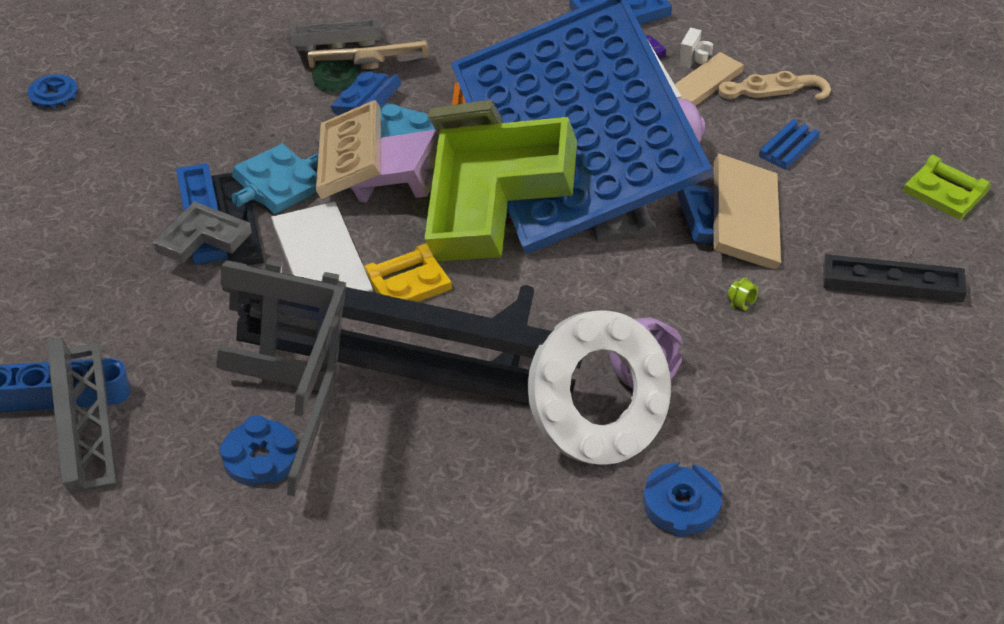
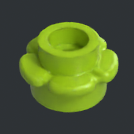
(742, 291)

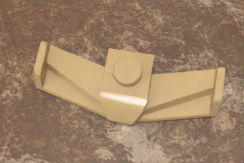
(368, 57)

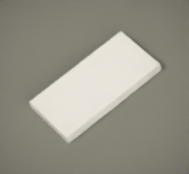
(319, 242)

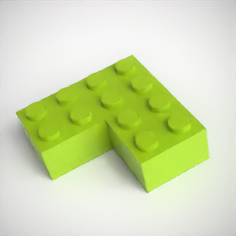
(485, 169)

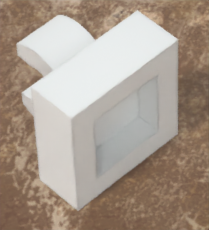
(693, 49)

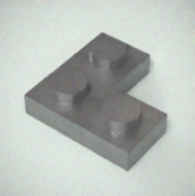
(198, 226)

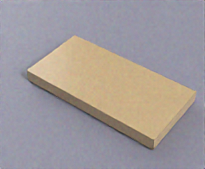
(349, 149)
(746, 212)

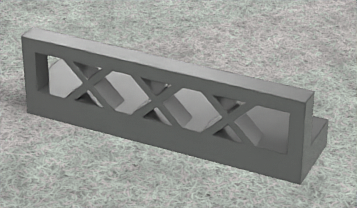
(66, 416)

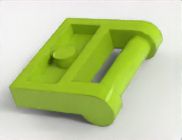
(943, 194)

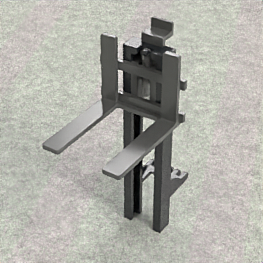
(307, 320)

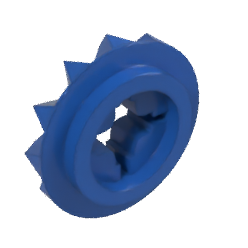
(62, 84)

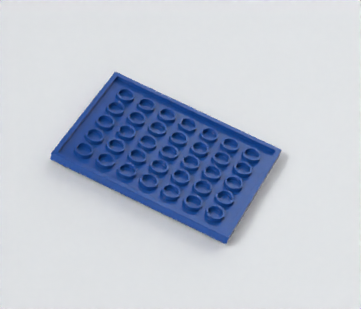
(619, 104)

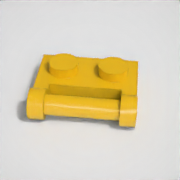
(411, 285)

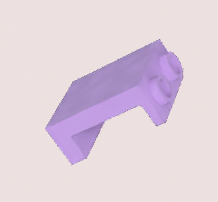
(404, 160)

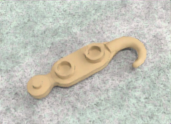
(773, 85)

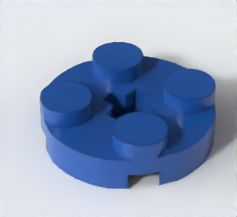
(257, 433)
(681, 517)

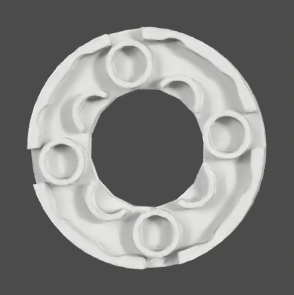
(551, 381)

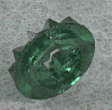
(341, 68)

